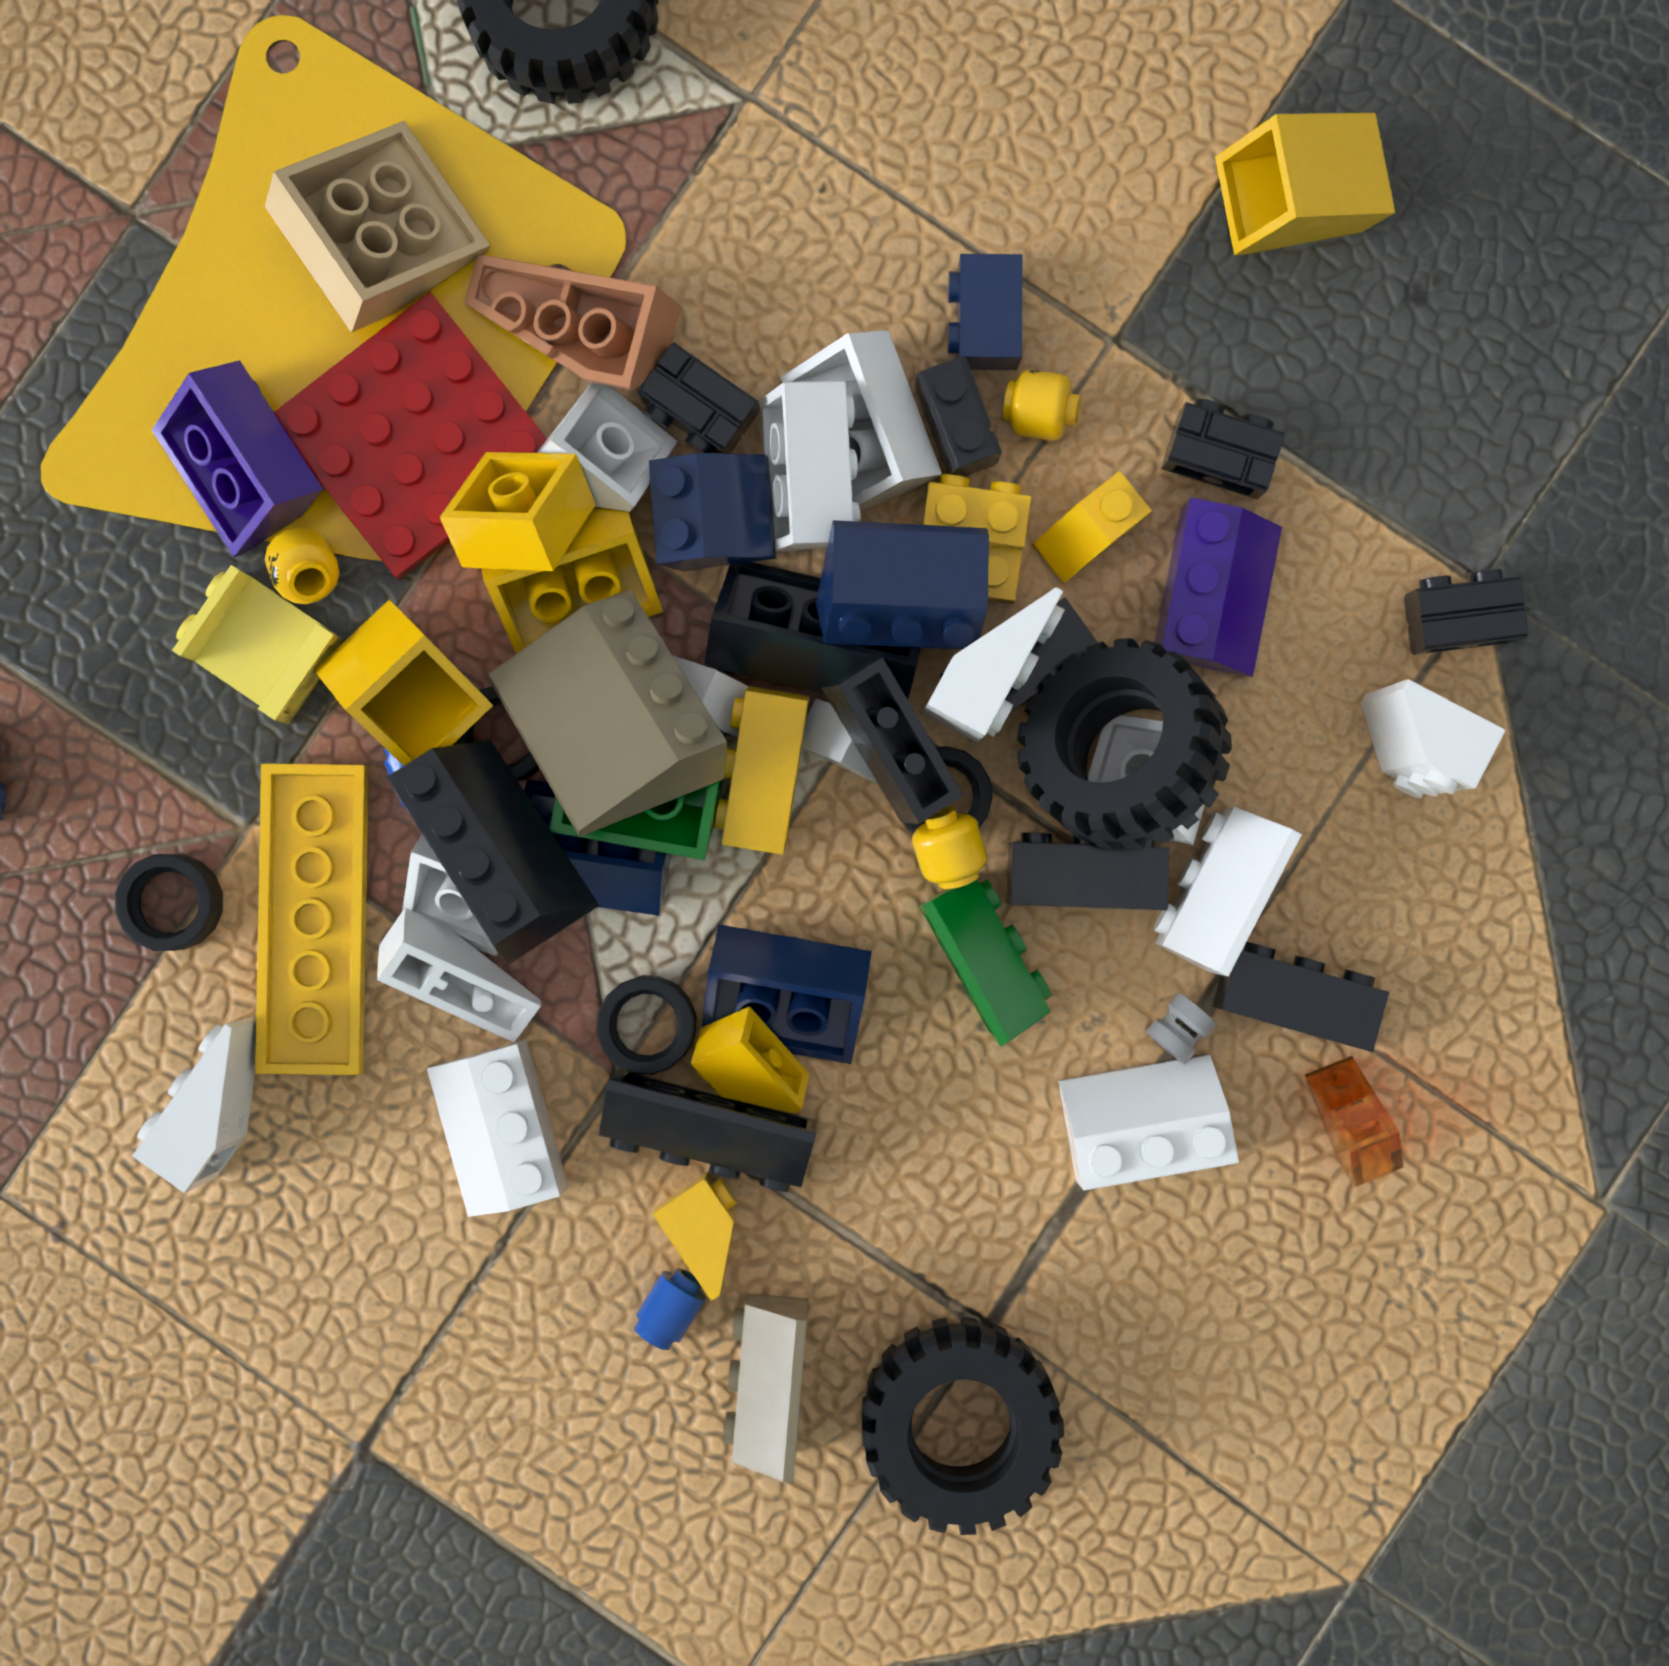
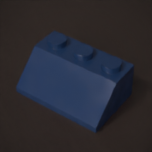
(903, 585)
(614, 873)
(797, 986)

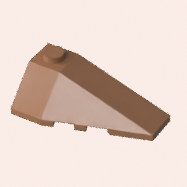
(586, 322)

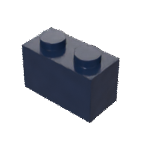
(987, 311)

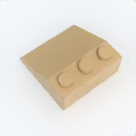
(373, 223)

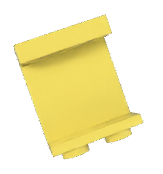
(257, 643)

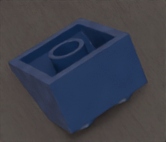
(712, 510)

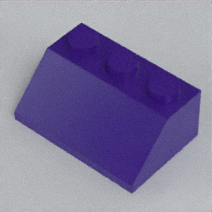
(235, 456)
(1218, 586)

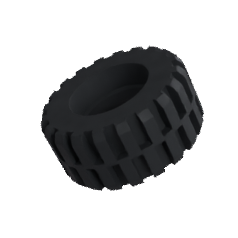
(562, 59)
(1083, 701)
(974, 1491)

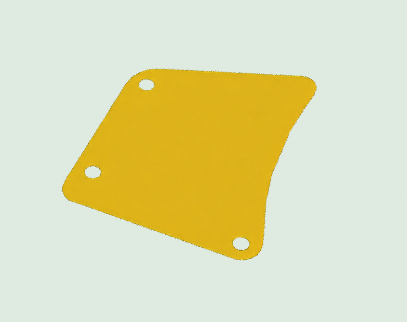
(249, 298)

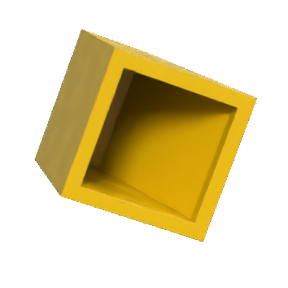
(1304, 180)
(401, 686)

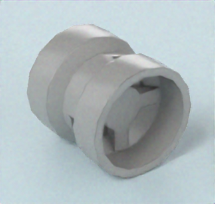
(1173, 1036)

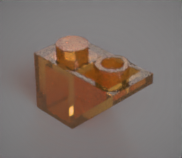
(1355, 1121)

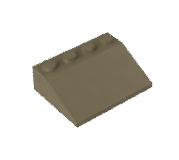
(610, 715)

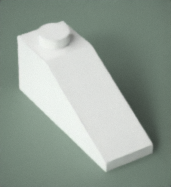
(453, 976)

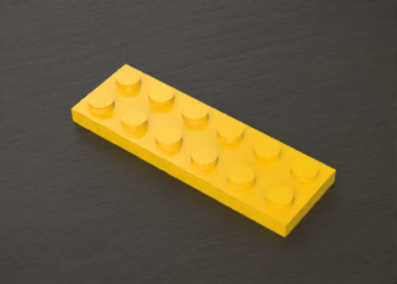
(312, 919)

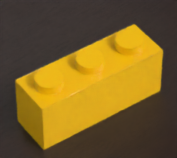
(762, 769)

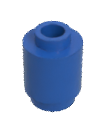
(669, 1308)

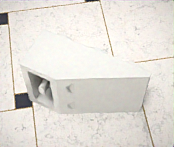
(981, 675)
(207, 1110)

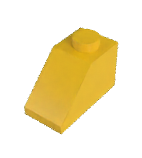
(1092, 527)
(750, 1063)
(701, 1228)

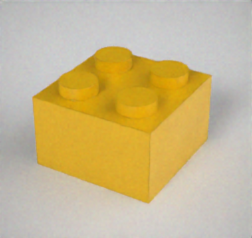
(518, 511)

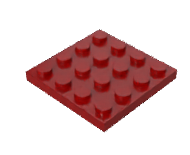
(404, 429)

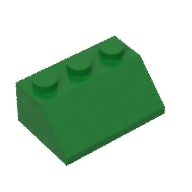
(673, 827)
(988, 959)

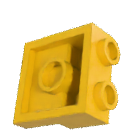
(999, 510)

